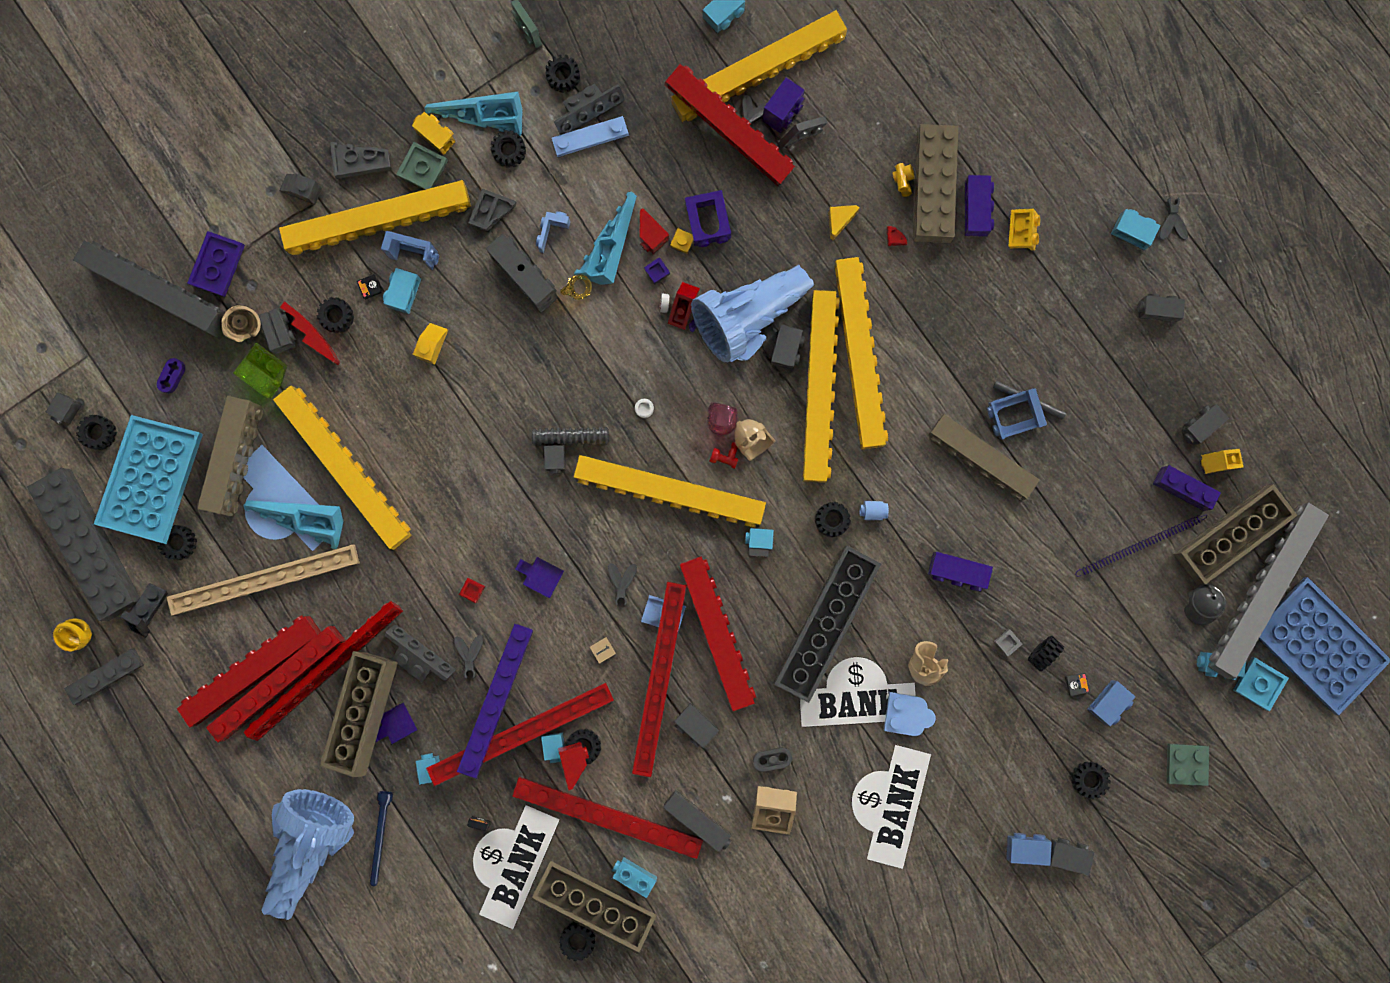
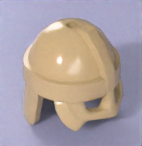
(247, 327)
(752, 438)
(924, 666)

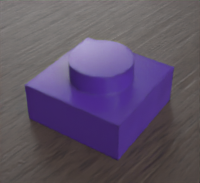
(657, 270)

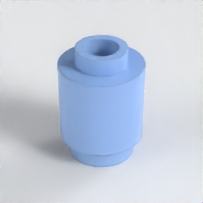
(874, 510)

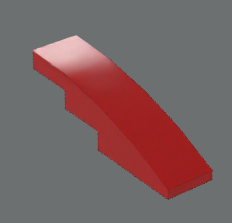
(313, 336)

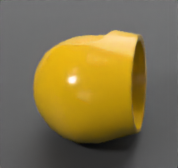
(73, 634)

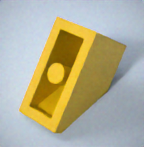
(430, 343)
(1222, 461)

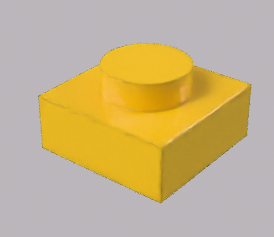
(682, 241)

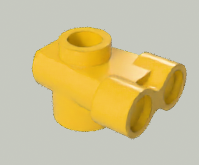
(902, 177)

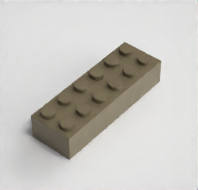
(935, 183)
(230, 456)
(1235, 534)
(359, 714)
(594, 907)

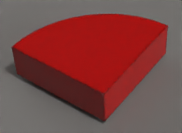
(895, 237)

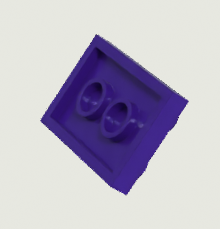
(216, 264)

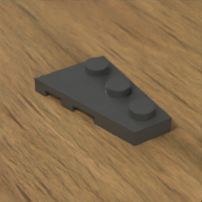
(356, 161)

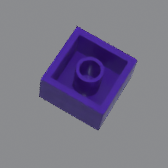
(783, 105)

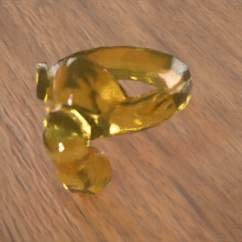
(569, 288)

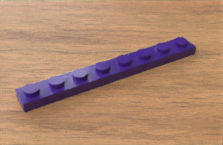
(495, 701)

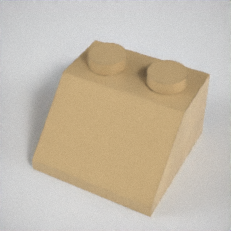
(774, 810)

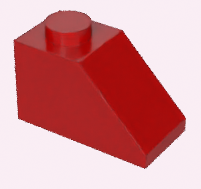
(652, 234)
(681, 307)
(573, 762)

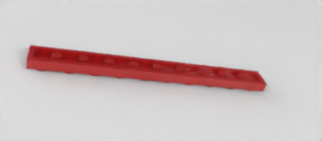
(323, 671)
(659, 679)
(527, 730)
(608, 817)

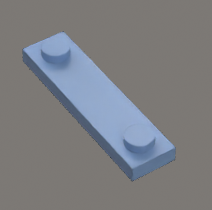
(590, 136)

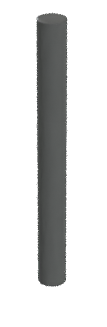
(1045, 407)

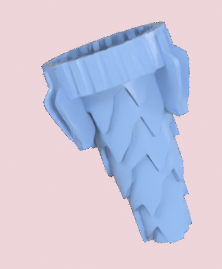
(734, 319)
(307, 831)

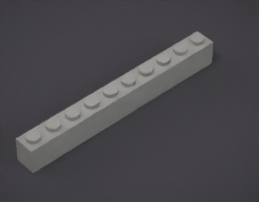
(1267, 591)

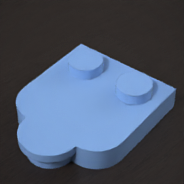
(907, 715)

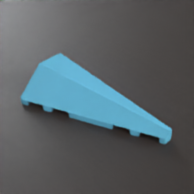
(493, 111)
(605, 257)
(315, 520)

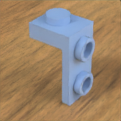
(556, 219)

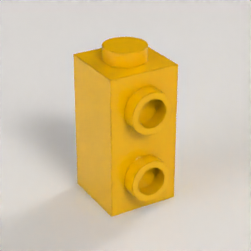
(433, 133)

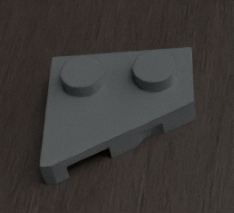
(803, 130)
(490, 209)

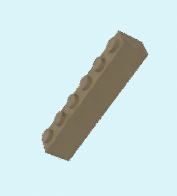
(983, 457)

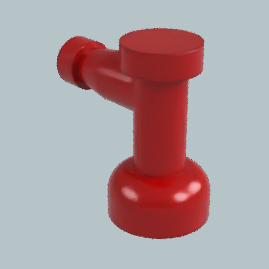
(729, 460)

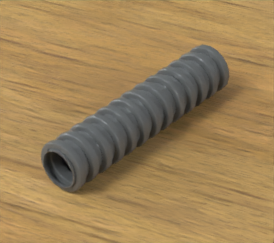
(570, 436)

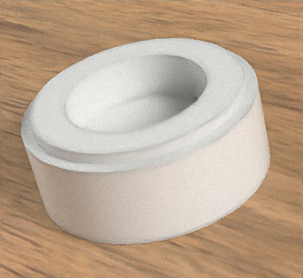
(664, 303)
(644, 408)

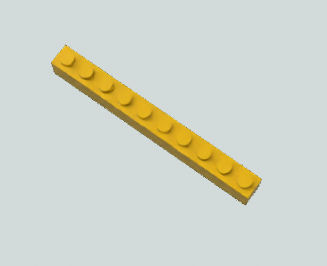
(770, 60)
(375, 217)
(860, 354)
(820, 386)
(342, 467)
(669, 490)

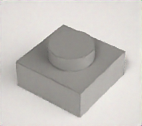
(1008, 642)

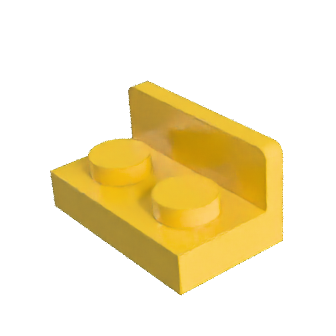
(1024, 229)

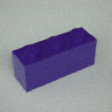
(978, 205)
(1186, 488)
(960, 571)

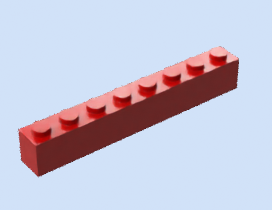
(729, 125)
(717, 633)
(248, 672)
(275, 684)

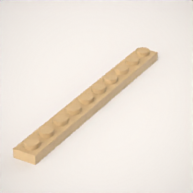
(263, 580)

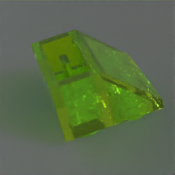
(261, 371)

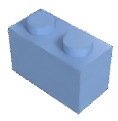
(1111, 703)
(1029, 850)

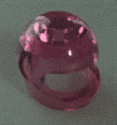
(722, 418)

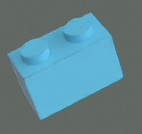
(721, 13)
(1135, 229)
(401, 290)

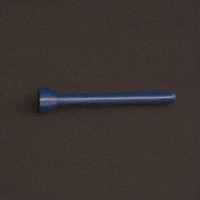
(384, 799)

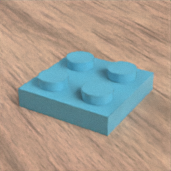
(1261, 684)

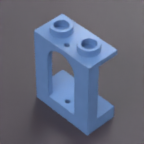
(394, 242)
(1038, 416)

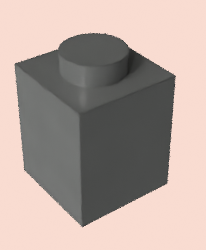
(63, 408)
(554, 459)

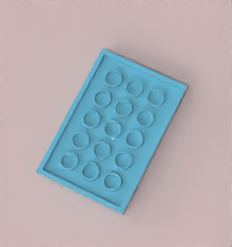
(148, 479)

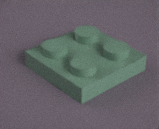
(523, 21)
(422, 167)
(1187, 764)

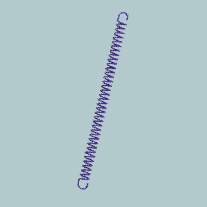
(1142, 544)

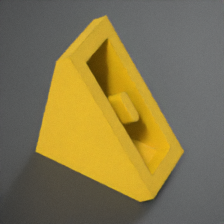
(840, 217)

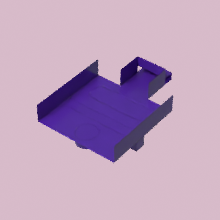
(540, 576)
(396, 724)

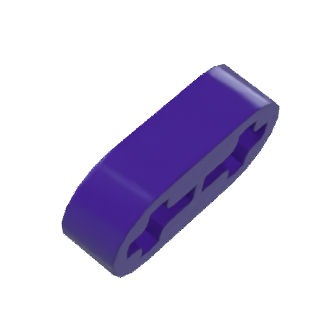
(171, 376)

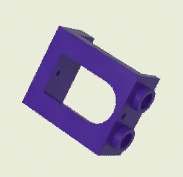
(702, 200)

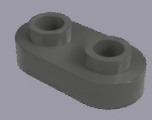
(772, 759)

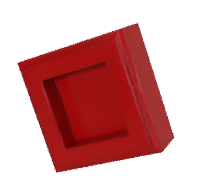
(472, 590)

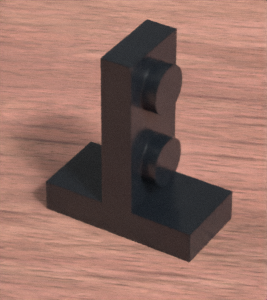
(144, 610)

